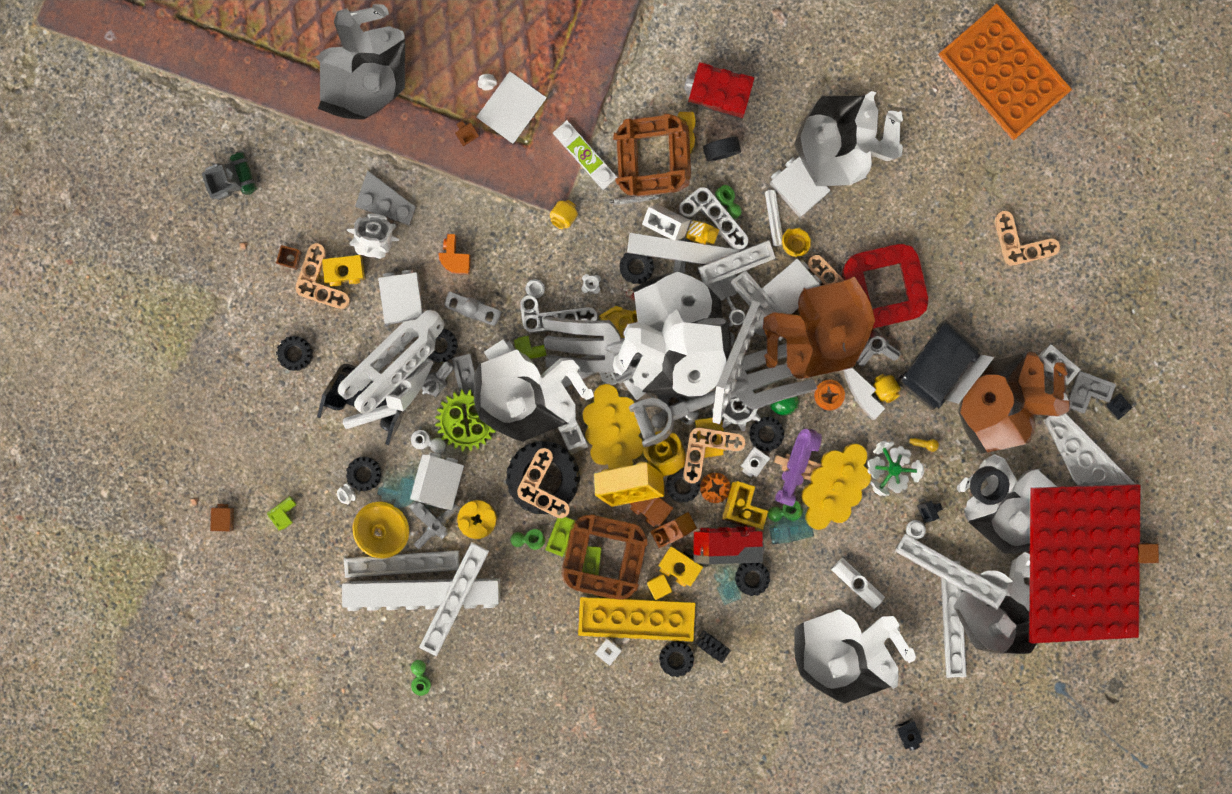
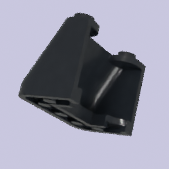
(939, 365)

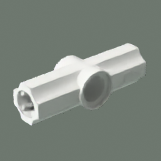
(866, 591)

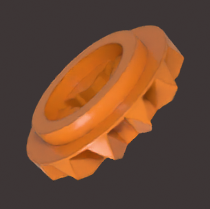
(835, 388)
(706, 484)

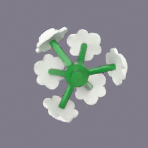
(895, 478)

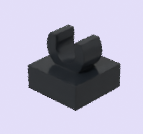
(1118, 406)
(929, 511)

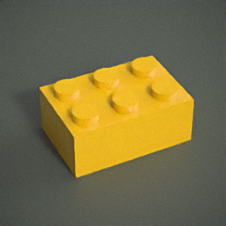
(628, 484)

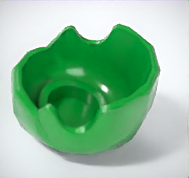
(786, 406)

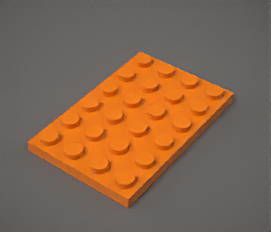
(1004, 72)

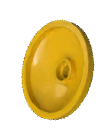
(388, 522)

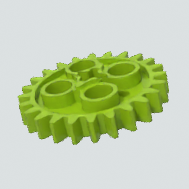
(449, 422)

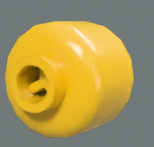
(563, 214)
(886, 388)

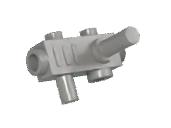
(435, 524)

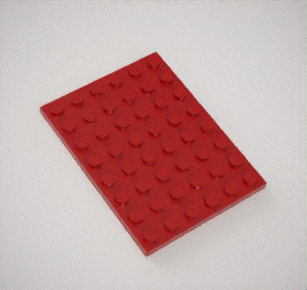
(1084, 563)

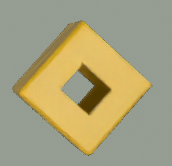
(659, 586)

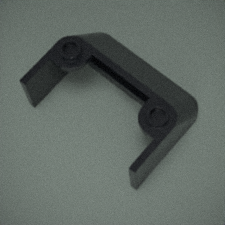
(335, 401)

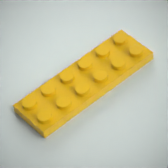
(636, 619)

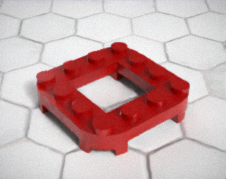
(912, 278)

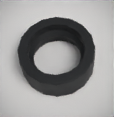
(722, 149)
(1001, 490)

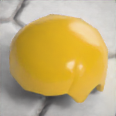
(796, 242)

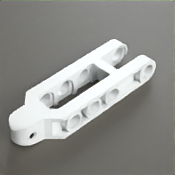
(383, 384)

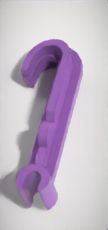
(805, 443)

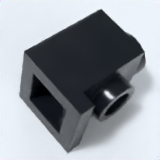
(906, 728)

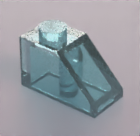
(790, 531)

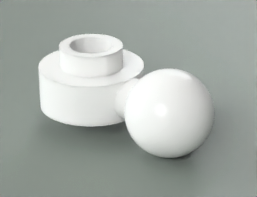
(437, 445)

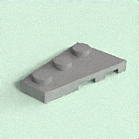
(382, 200)

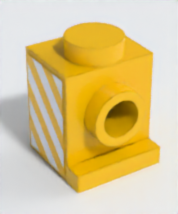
(701, 233)

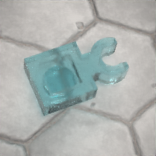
(728, 590)

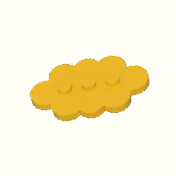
(612, 429)
(836, 486)

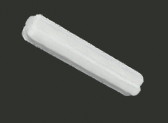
(774, 218)
(376, 414)

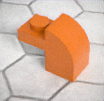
(454, 262)

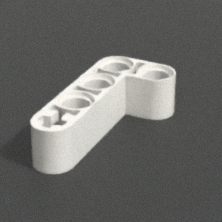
(716, 221)
(534, 314)

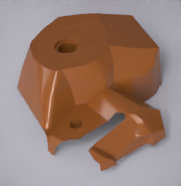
(826, 320)

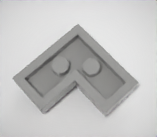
(464, 372)
(1087, 386)

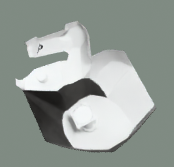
(841, 138)
(1008, 521)

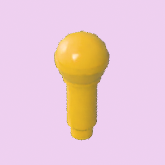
(931, 445)

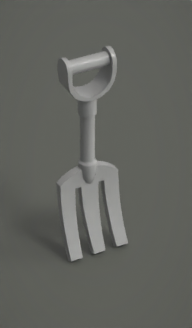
(607, 346)
(743, 390)

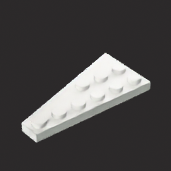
(733, 365)
(1082, 456)

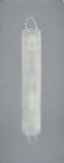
(620, 201)

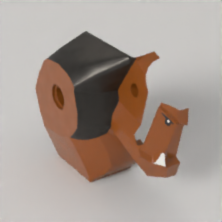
(1004, 399)

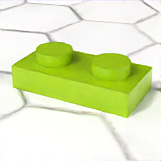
(559, 536)
(592, 560)

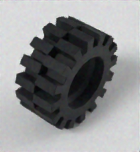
(636, 278)
(451, 348)
(283, 353)
(778, 434)
(352, 474)
(679, 496)
(756, 589)
(712, 646)
(679, 670)

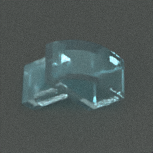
(402, 495)

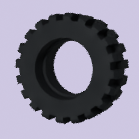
(561, 457)

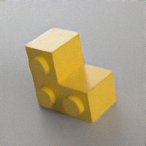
(739, 509)

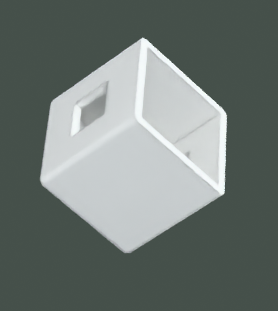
(600, 652)

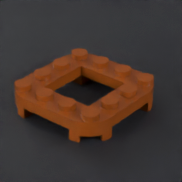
(627, 154)
(631, 560)

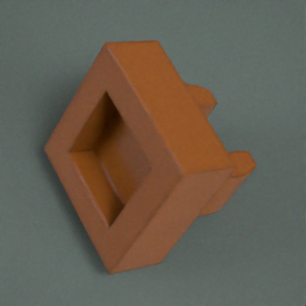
(466, 133)

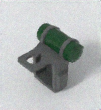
(227, 178)

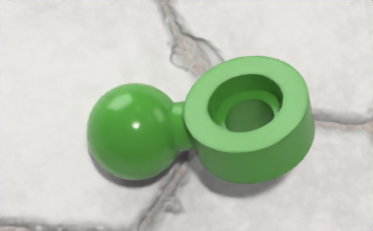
(726, 196)
(776, 514)
(518, 539)
(418, 668)

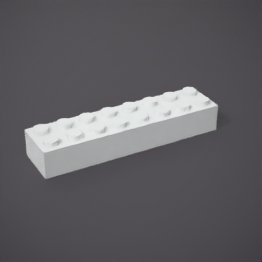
(415, 594)

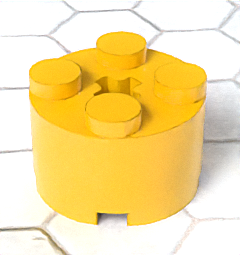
(667, 455)
(466, 521)

